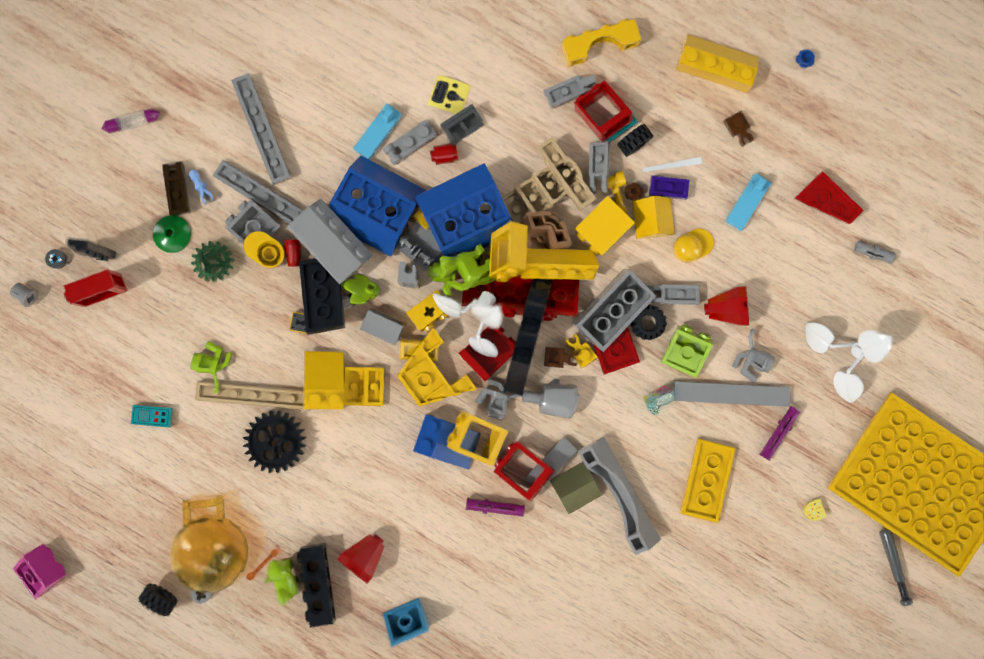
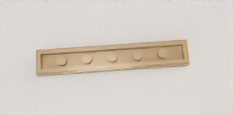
(250, 395)

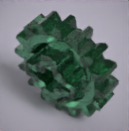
(214, 254)

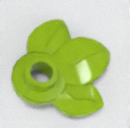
(361, 289)

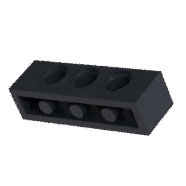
(315, 616)

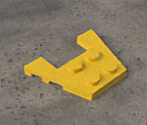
(424, 378)

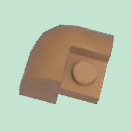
(546, 231)

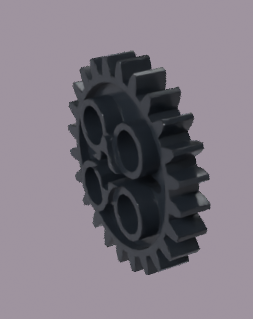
(258, 449)

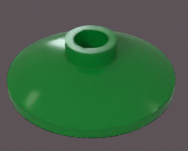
(178, 240)

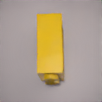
(508, 251)
(492, 446)

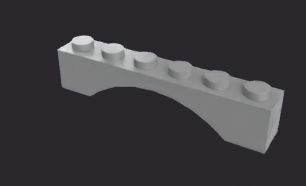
(638, 527)

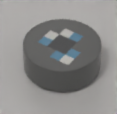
(55, 259)

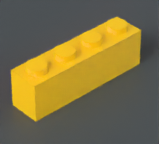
(560, 264)

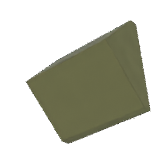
(576, 487)

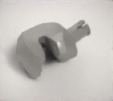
(555, 399)

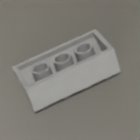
(330, 241)
(613, 309)

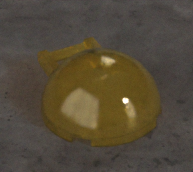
(208, 549)

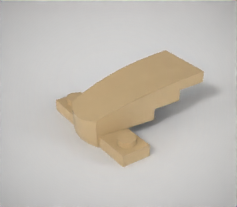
(549, 185)

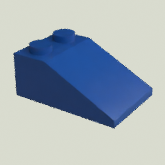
(433, 442)

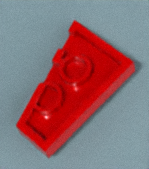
(830, 199)

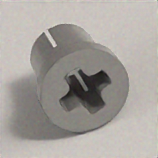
(23, 294)

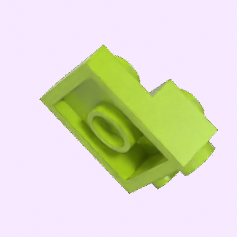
(687, 350)

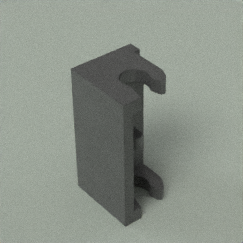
(462, 124)

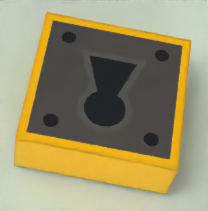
(297, 323)

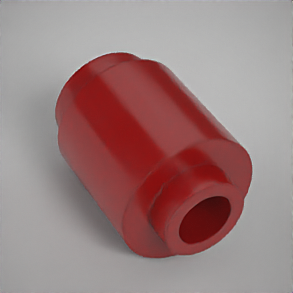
(444, 154)

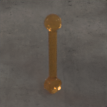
(251, 575)

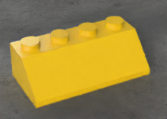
(718, 63)

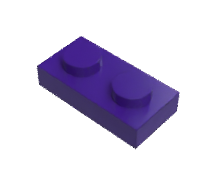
(669, 187)

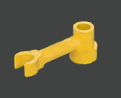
(614, 182)

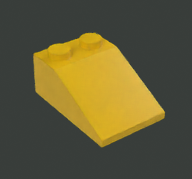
(323, 380)

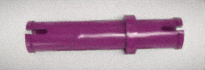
(792, 413)
(518, 510)

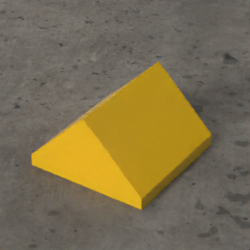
(653, 217)

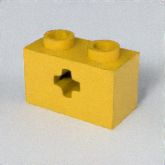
(418, 313)

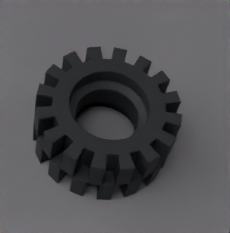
(635, 140)
(657, 330)
(158, 600)

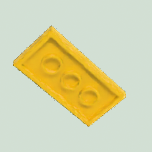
(707, 480)

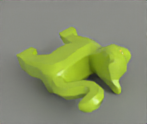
(468, 268)
(284, 581)

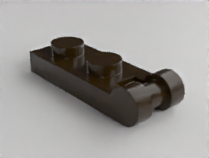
(176, 189)

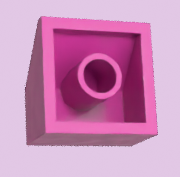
(39, 570)

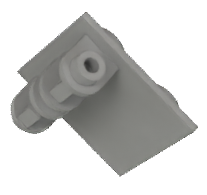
(419, 246)

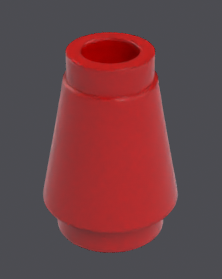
(293, 252)

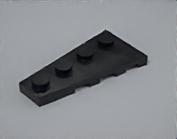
(90, 249)

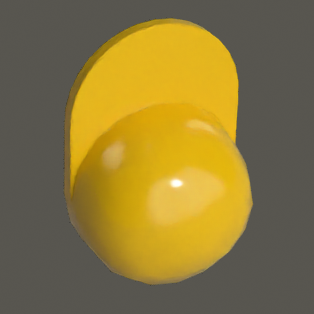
(693, 245)
(264, 250)

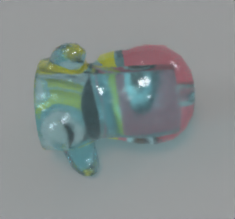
(659, 397)

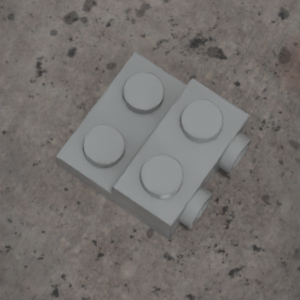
(249, 220)

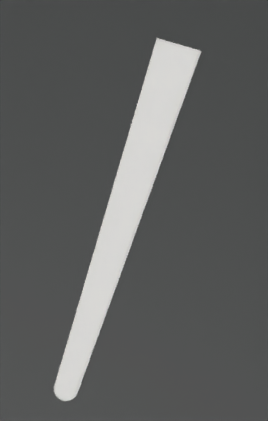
(693, 161)

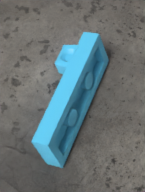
(377, 131)
(748, 202)

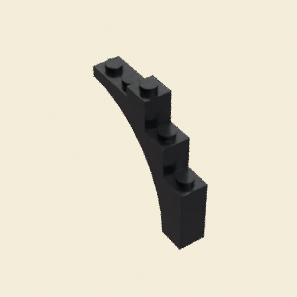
(527, 335)

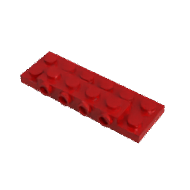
(513, 294)

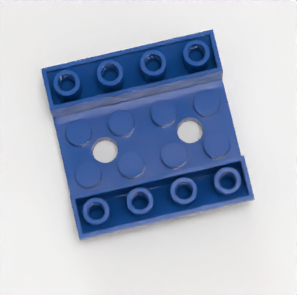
(460, 201)
(367, 215)

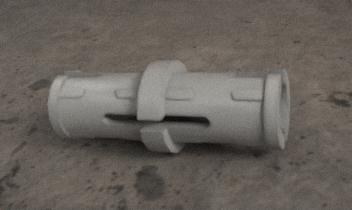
(874, 252)

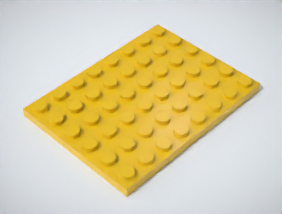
(917, 483)

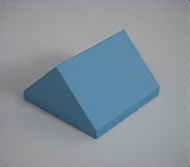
(406, 622)

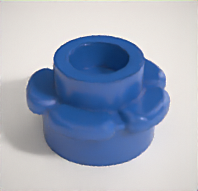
(809, 55)

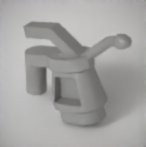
(758, 359)
(498, 404)

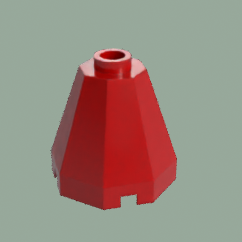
(729, 307)
(363, 557)

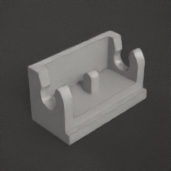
(406, 277)
(382, 326)

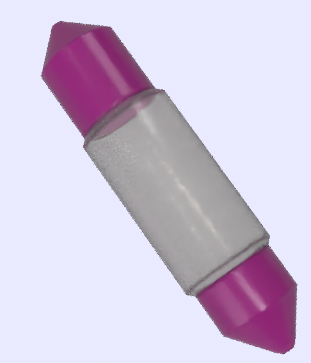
(130, 120)

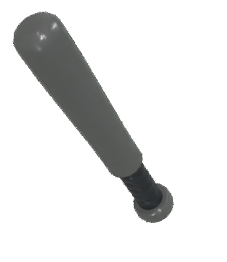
(894, 561)

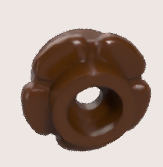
(638, 191)

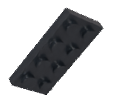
(321, 298)

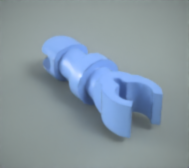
(199, 185)

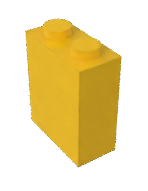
(604, 226)

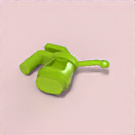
(206, 364)

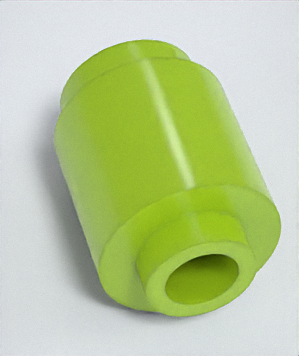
(435, 272)

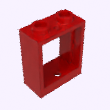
(613, 125)
(95, 288)
(539, 482)

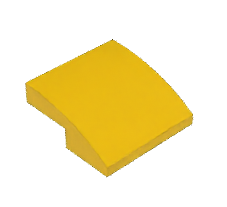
(363, 386)

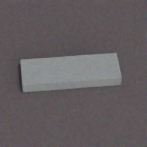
(555, 458)

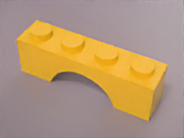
(623, 35)

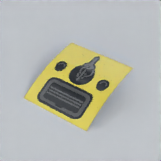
(449, 94)

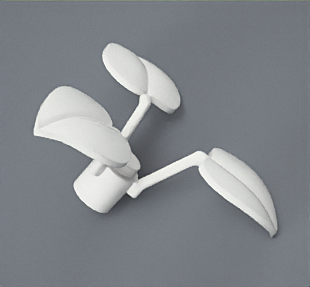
(481, 308)
(870, 344)

